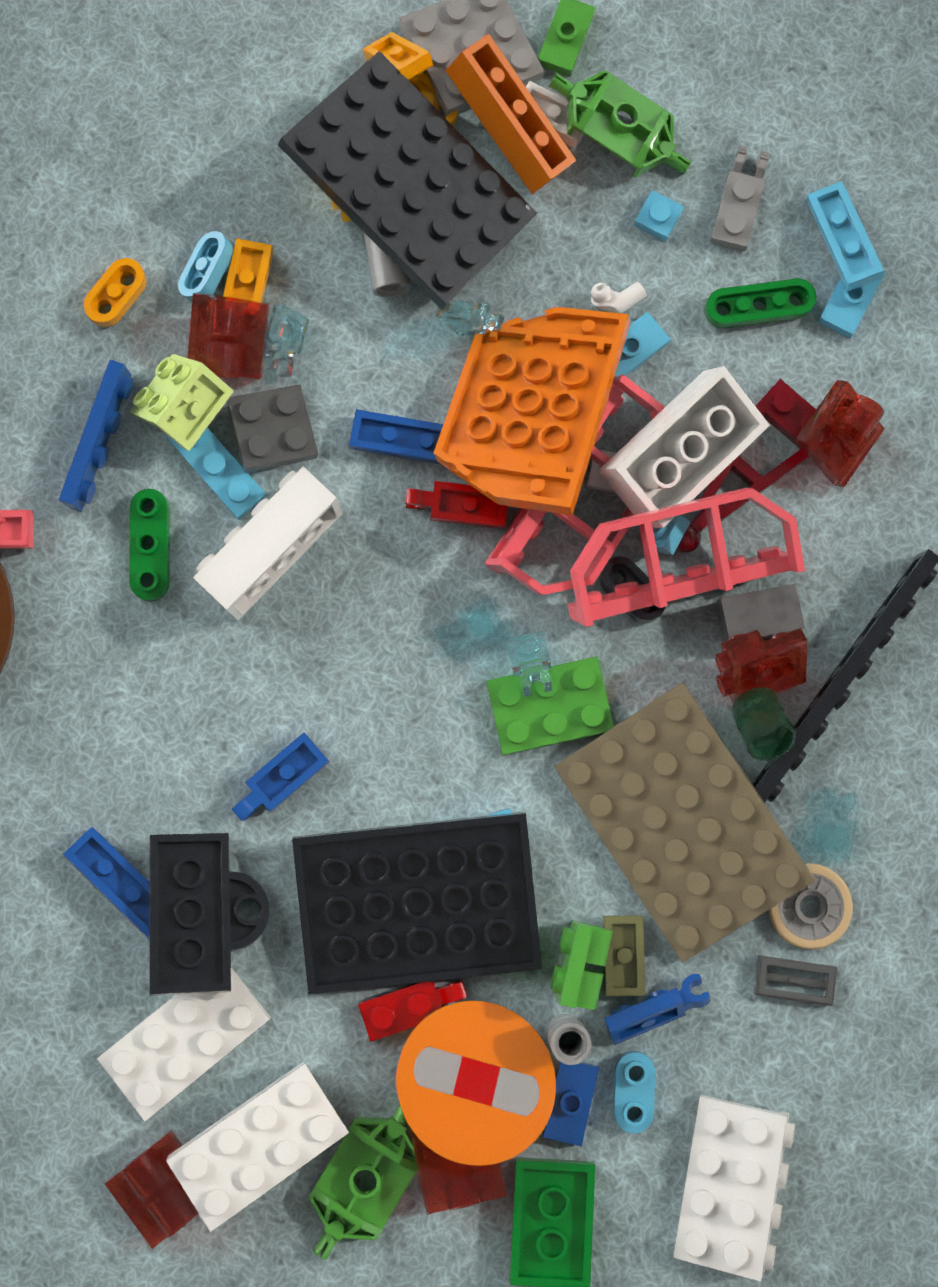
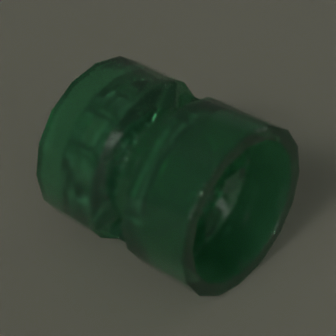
(763, 724)

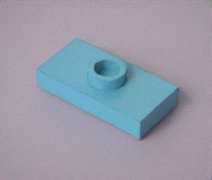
(846, 308)
(642, 342)

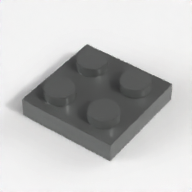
(272, 428)

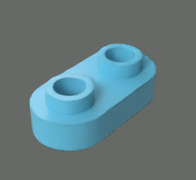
(206, 265)
(634, 1092)

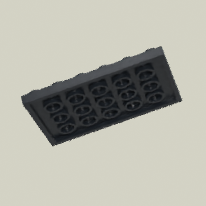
(408, 179)
(417, 903)

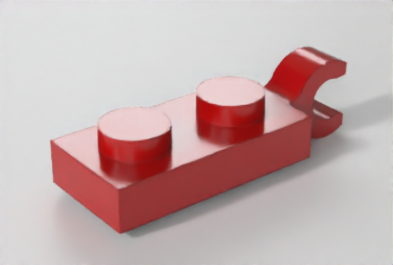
(458, 505)
(406, 1007)

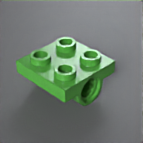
(572, 982)

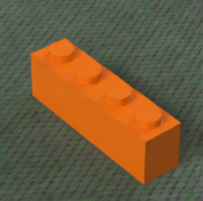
(510, 113)

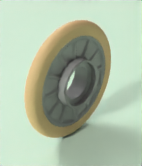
(831, 919)

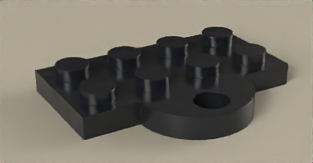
(196, 913)

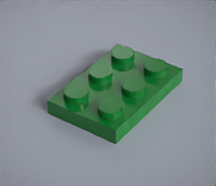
(552, 1222)

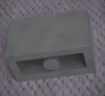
(762, 610)

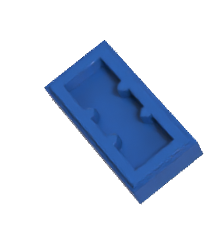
(572, 1102)

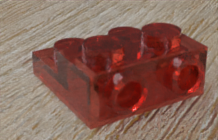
(754, 663)

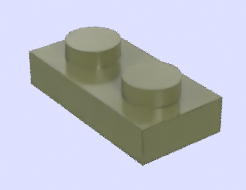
(625, 960)

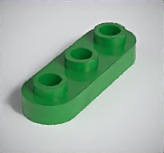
(772, 294)
(157, 559)

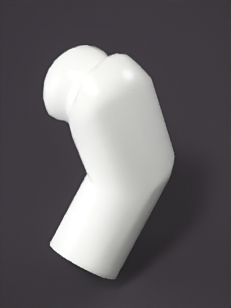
(616, 302)

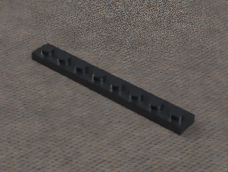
(853, 665)

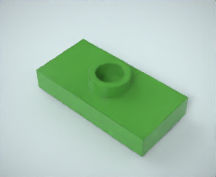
(566, 36)

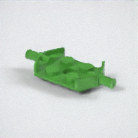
(594, 113)
(347, 1211)

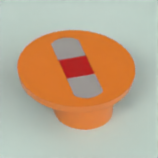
(475, 1083)

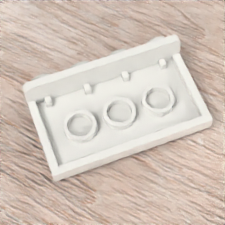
(733, 1187)

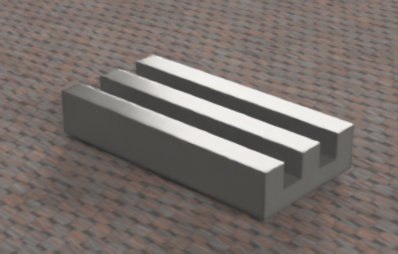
(762, 975)

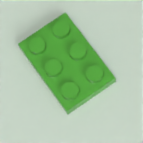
(569, 712)

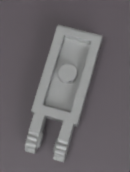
(739, 203)

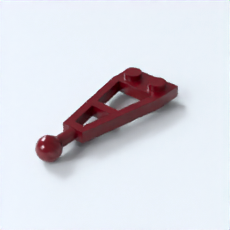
(789, 415)

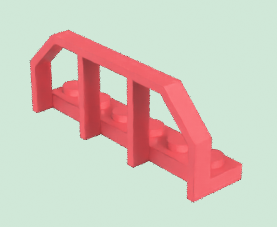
(529, 522)
(699, 578)

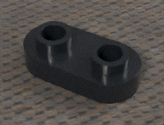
(630, 573)

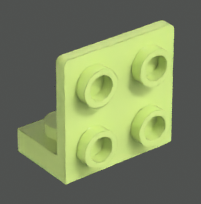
(181, 399)

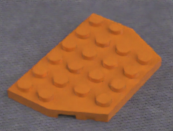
(533, 407)

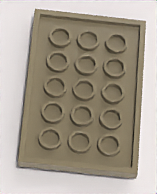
(684, 822)

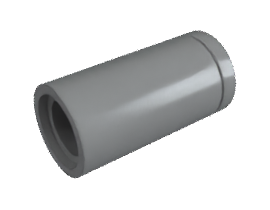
(385, 275)
(573, 1053)

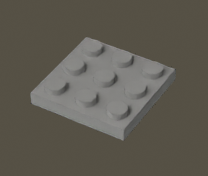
(455, 25)

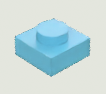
(658, 216)
(669, 537)

